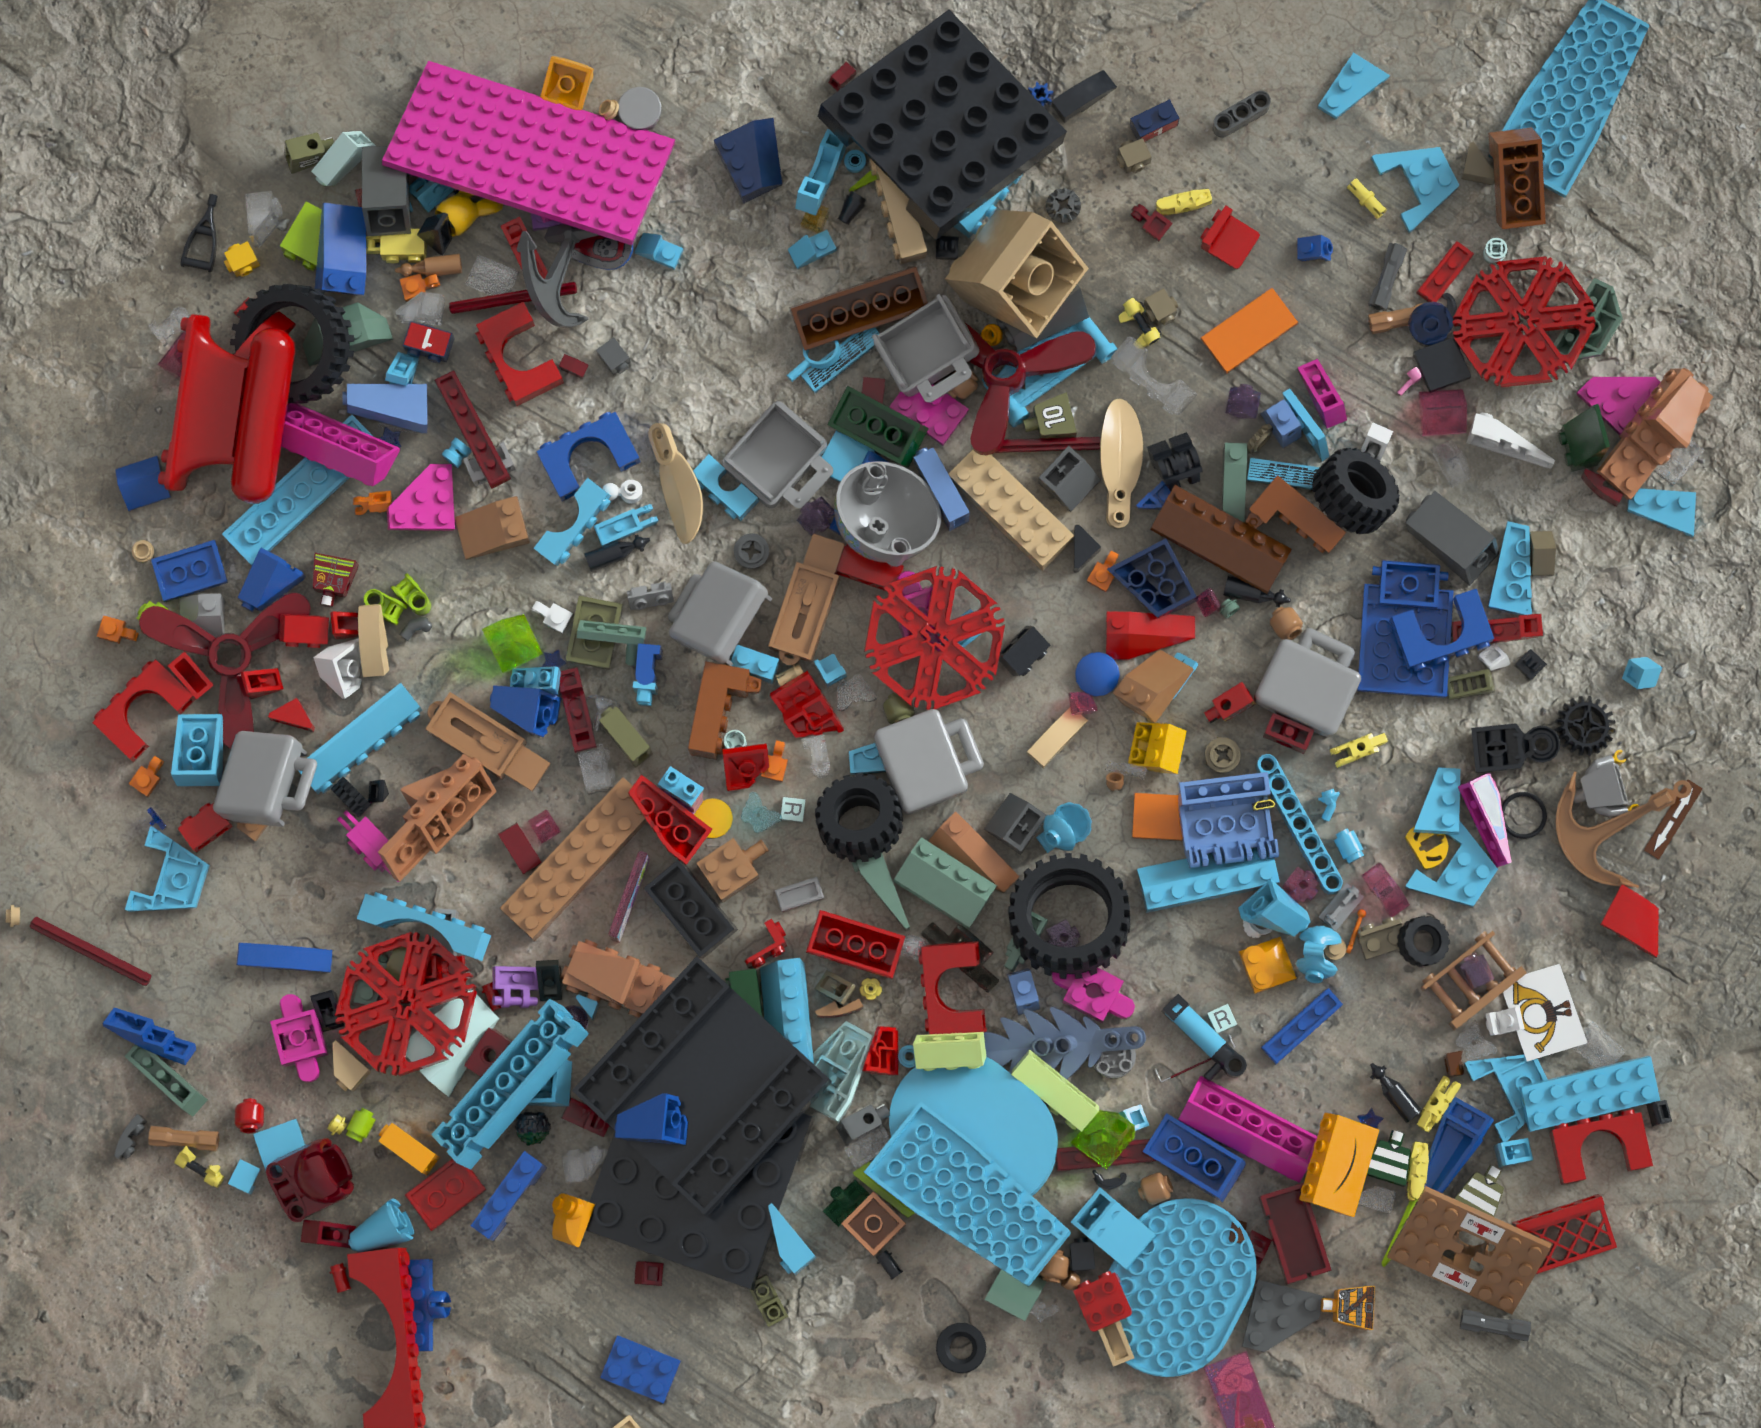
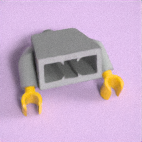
(1604, 787)

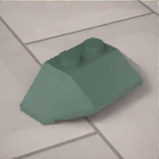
(1607, 319)
(367, 327)

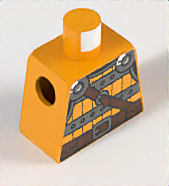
(1352, 1307)

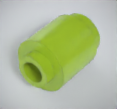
(360, 1124)

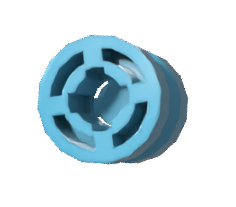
(452, 456)

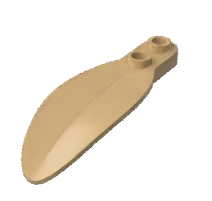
(1120, 458)
(678, 484)

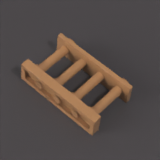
(1476, 1002)

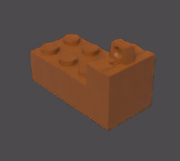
(1518, 177)
(1298, 510)
(714, 699)

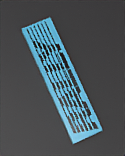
(851, 351)
(1294, 474)

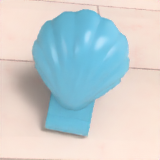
(1065, 827)
(1314, 963)

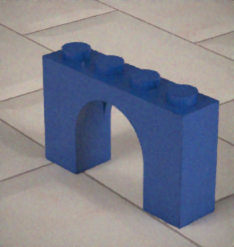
(606, 430)
(1419, 651)
(493, 1215)

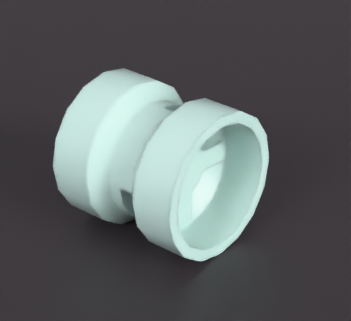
(1497, 254)
(734, 738)

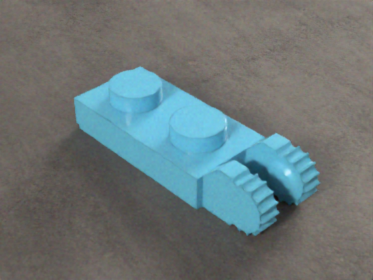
(624, 525)

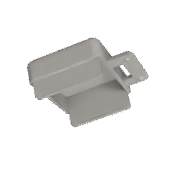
(927, 349)
(776, 457)
(716, 611)
(1309, 685)
(923, 759)
(260, 778)

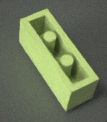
(949, 1051)

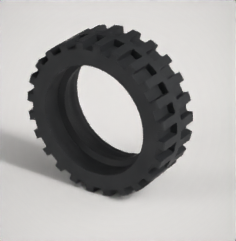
(332, 325)
(1060, 873)

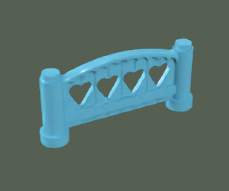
(1037, 385)

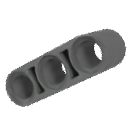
(1247, 105)

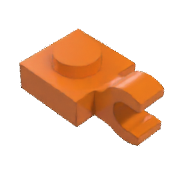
(415, 284)
(375, 502)
(1100, 576)
(114, 629)
(777, 764)
(146, 779)

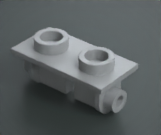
(660, 595)
(1341, 906)

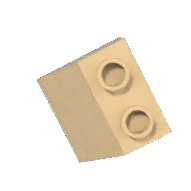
(1017, 270)

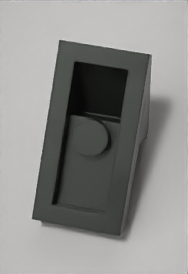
(549, 980)

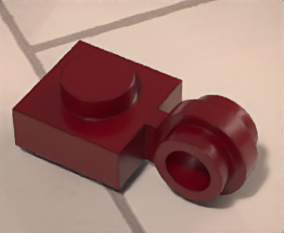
(1155, 225)

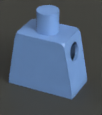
(1283, 423)
(1023, 990)

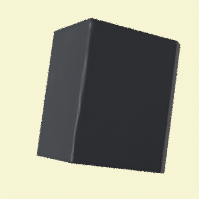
(1659, 1112)

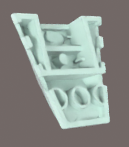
(448, 1073)

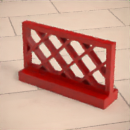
(1564, 1214)

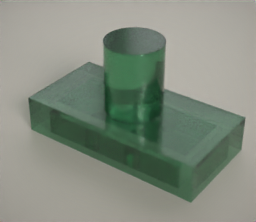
(845, 1202)

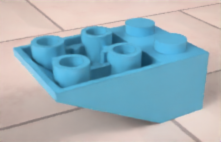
(1113, 1228)

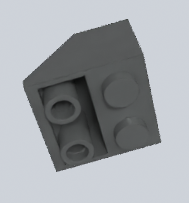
(1069, 479)
(1015, 823)

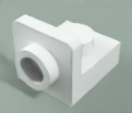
(1504, 1021)

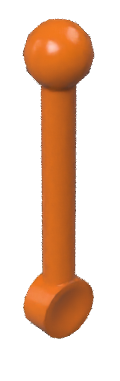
(1361, 914)

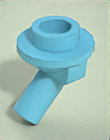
(1329, 798)

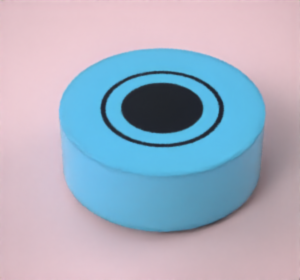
(855, 161)

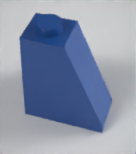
(268, 581)
(526, 707)
(654, 1121)

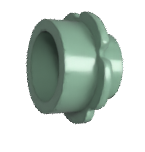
(1229, 608)

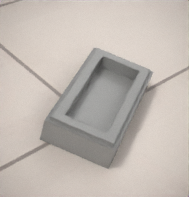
(799, 894)

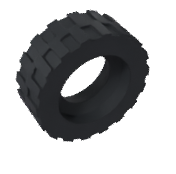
(1439, 936)
(961, 1330)

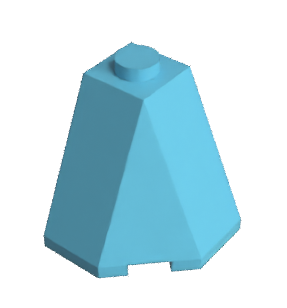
(1275, 910)

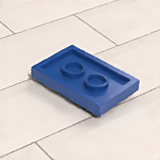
(189, 571)
(640, 1369)

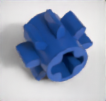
(1037, 90)

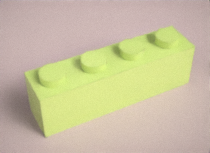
(1056, 1091)

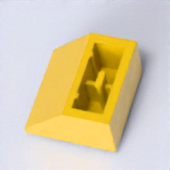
(1157, 747)

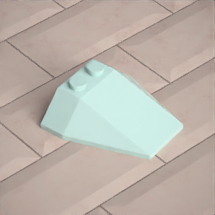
(842, 1062)

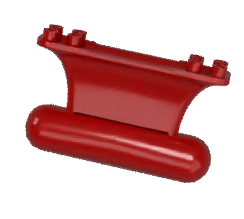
(230, 410)

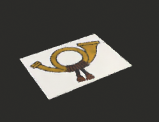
(1546, 1013)

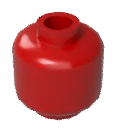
(249, 1116)

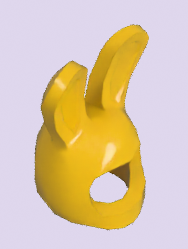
(464, 212)

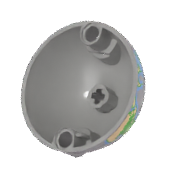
(893, 520)

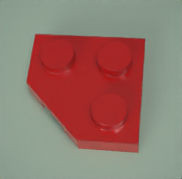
(744, 765)

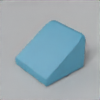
(589, 1005)
(1136, 1116)

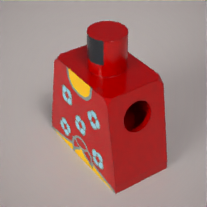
(1240, 701)

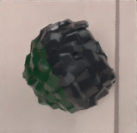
(532, 1127)

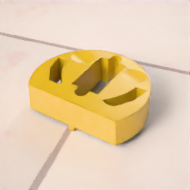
(1438, 851)

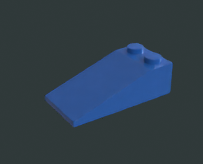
(341, 250)
(1195, 1157)

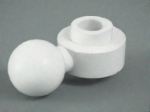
(627, 496)

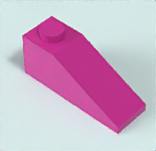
(1323, 394)

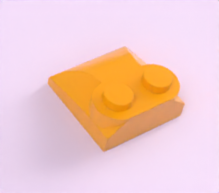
(567, 83)
(1267, 965)
(570, 1218)

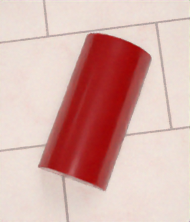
(856, 944)

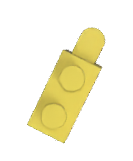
(398, 247)

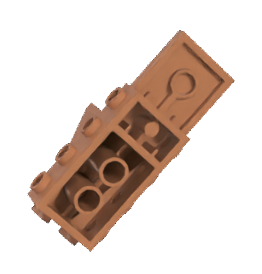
(1657, 428)
(437, 812)
(613, 978)

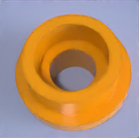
(987, 334)

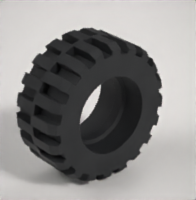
(1355, 490)
(852, 793)

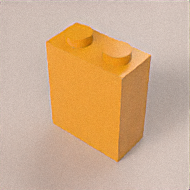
(408, 1148)

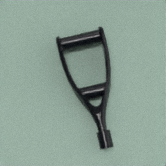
(200, 229)

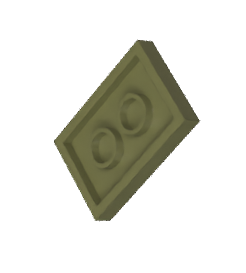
(593, 652)

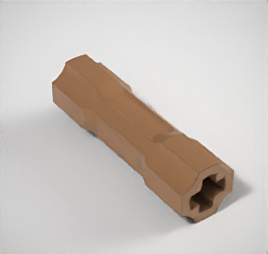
(1386, 321)
(167, 1137)

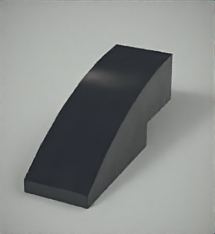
(1083, 95)

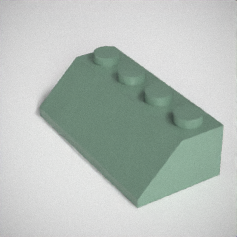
(945, 883)

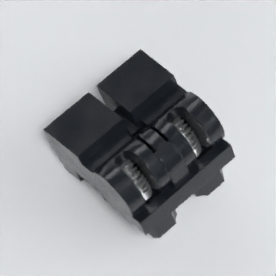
(1176, 463)

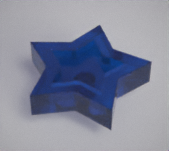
(391, 437)
(553, 659)
(156, 819)
(1370, 1119)

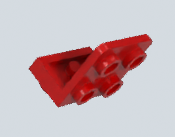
(1229, 238)
(774, 950)
(1102, 1301)

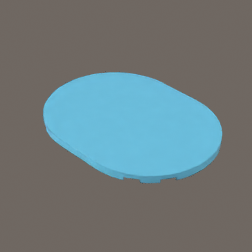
(991, 1111)
(1185, 1287)

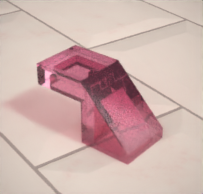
(1385, 889)

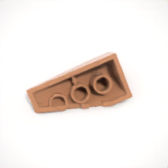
(969, 848)

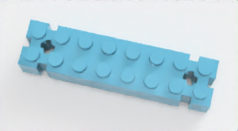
(510, 1084)

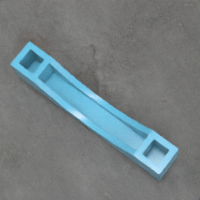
(463, 940)

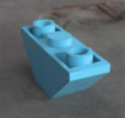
(537, 677)

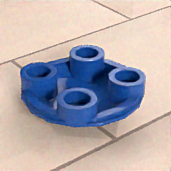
(1097, 674)

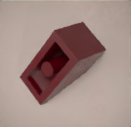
(326, 1233)

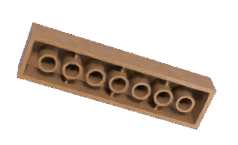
(575, 862)

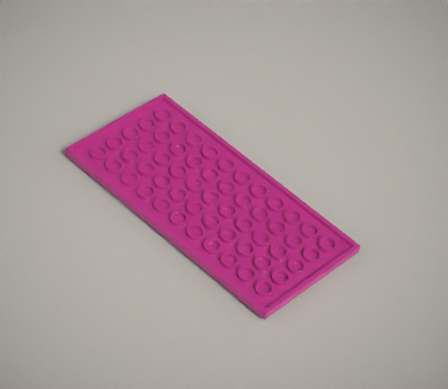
(528, 152)

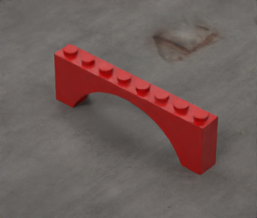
(389, 1279)

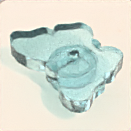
(754, 807)

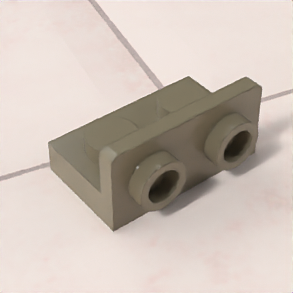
(1379, 939)

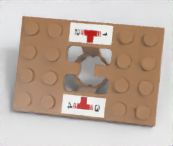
(1436, 1227)

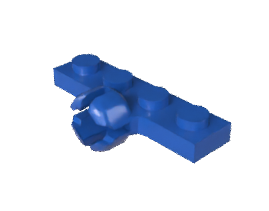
(426, 1302)

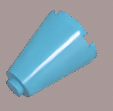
(382, 1229)

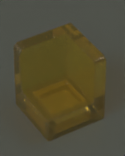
(817, 222)

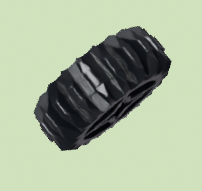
(1595, 727)

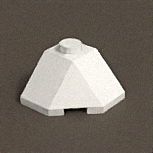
(341, 667)

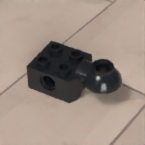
(1508, 747)

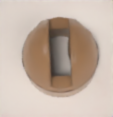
(1115, 781)
(1071, 1281)

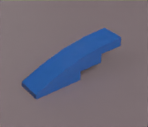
(284, 957)
(146, 1035)

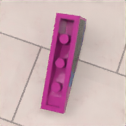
(1486, 810)

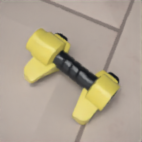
(1134, 311)
(211, 1173)

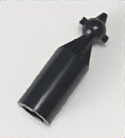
(613, 552)
(1241, 590)
(1396, 1094)

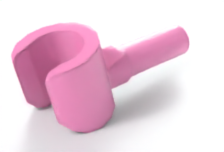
(1415, 376)

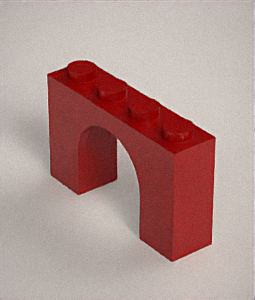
(521, 384)
(114, 720)
(935, 962)
(1626, 1128)

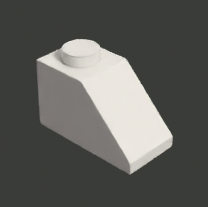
(1376, 441)

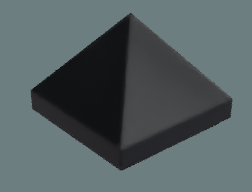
(377, 791)

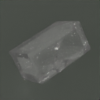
(596, 770)

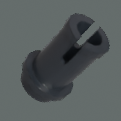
(889, 1264)

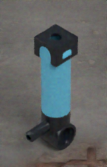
(1205, 1037)

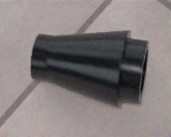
(851, 207)

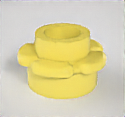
(864, 989)
(337, 1125)

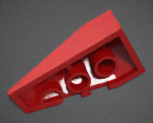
(1143, 633)
(673, 824)

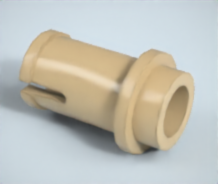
(789, 674)

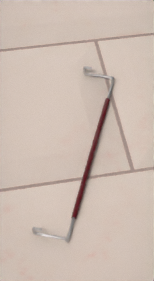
(1192, 1067)

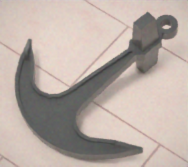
(546, 291)

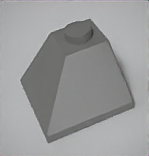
(205, 611)

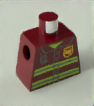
(332, 577)

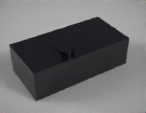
(690, 908)

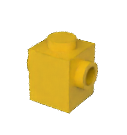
(241, 259)

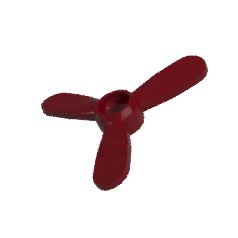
(1046, 358)
(186, 636)

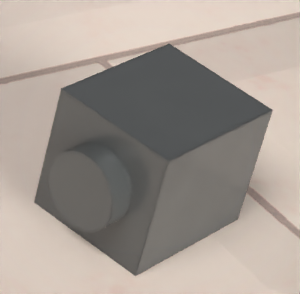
(614, 357)

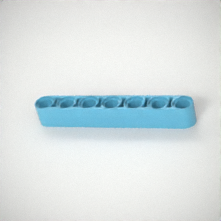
(1308, 832)

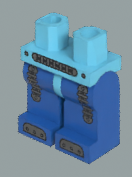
(645, 673)

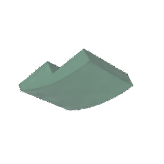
(1013, 1295)

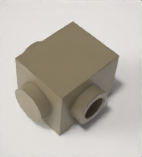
(1133, 156)
(1161, 308)

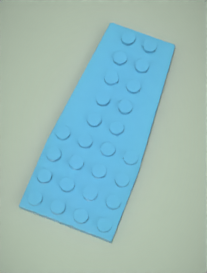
(1578, 89)
(967, 1195)

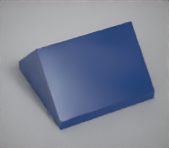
(140, 483)

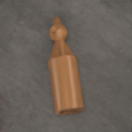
(433, 265)

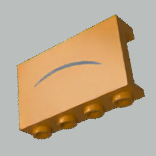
(1339, 1164)

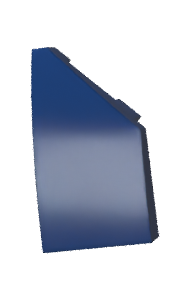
(1155, 498)

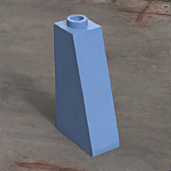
(389, 404)
(935, 475)

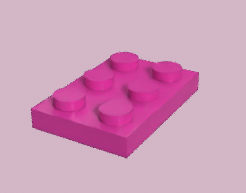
(939, 416)

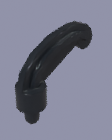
(1451, 304)
(1108, 1183)

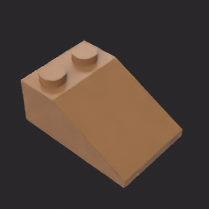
(492, 528)
(1153, 685)

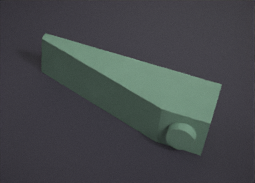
(1234, 479)
(879, 880)
(167, 1079)

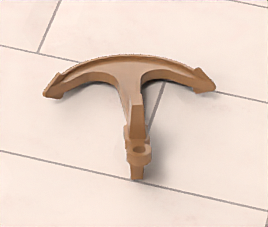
(1582, 842)

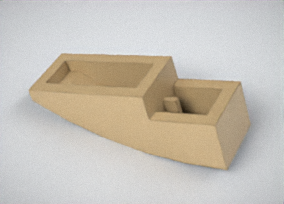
(372, 640)
(1056, 738)
(1116, 1343)

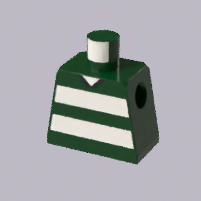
(1390, 1160)

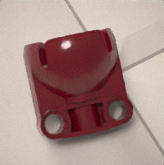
(310, 1178)

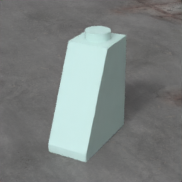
(341, 158)

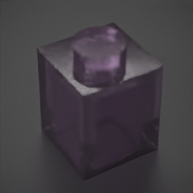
(1476, 971)

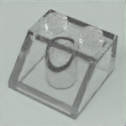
(262, 215)

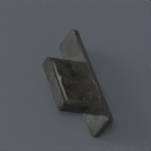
(960, 934)

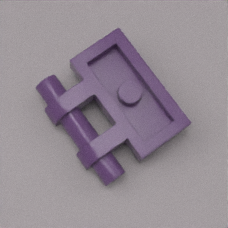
(514, 978)

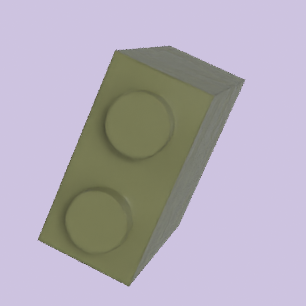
(625, 736)

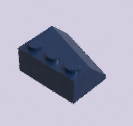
(751, 158)
(1156, 579)

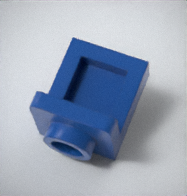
(1314, 248)

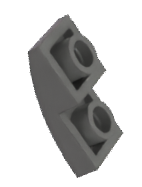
(126, 1144)

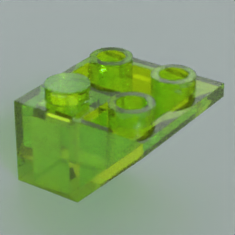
(512, 642)
(1105, 1137)

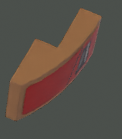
(832, 1010)

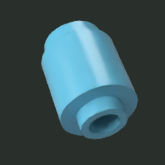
(1349, 845)

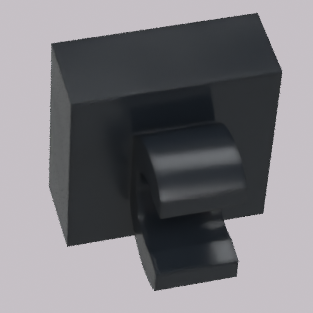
(947, 248)
(1530, 664)

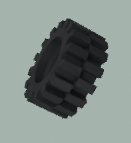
(351, 797)

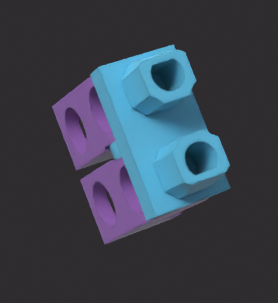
(682, 788)

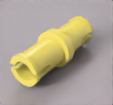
(1366, 198)

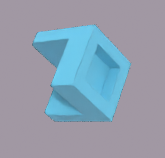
(830, 670)
(1642, 672)
(244, 1177)

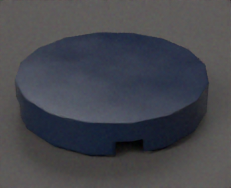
(1430, 323)

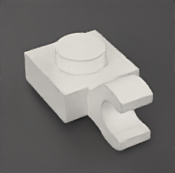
(555, 617)

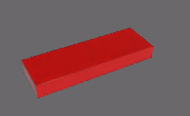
(1445, 273)

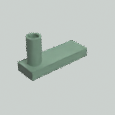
(614, 633)

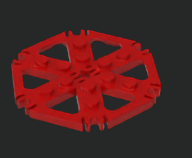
(1535, 306)
(939, 617)
(392, 1012)

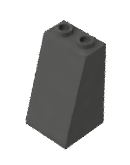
(384, 195)
(1069, 314)
(1452, 537)

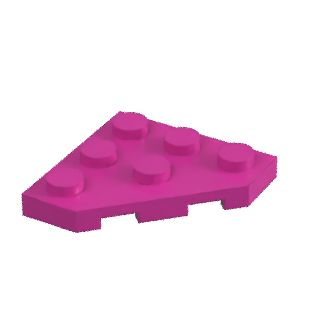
(1618, 397)
(426, 502)

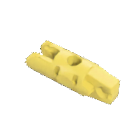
(1184, 202)
(1368, 743)
(1438, 1103)
(1417, 1170)

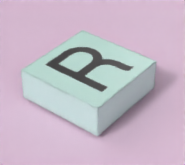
(793, 809)
(1222, 1018)

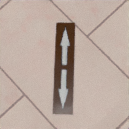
(1672, 821)

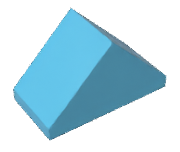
(1513, 1152)

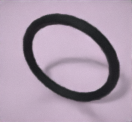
(1544, 815)

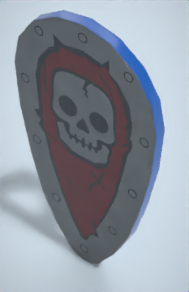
(602, 252)

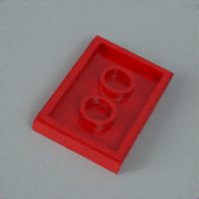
(444, 1193)

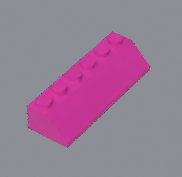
(337, 445)
(1249, 1129)

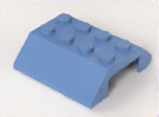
(1220, 819)

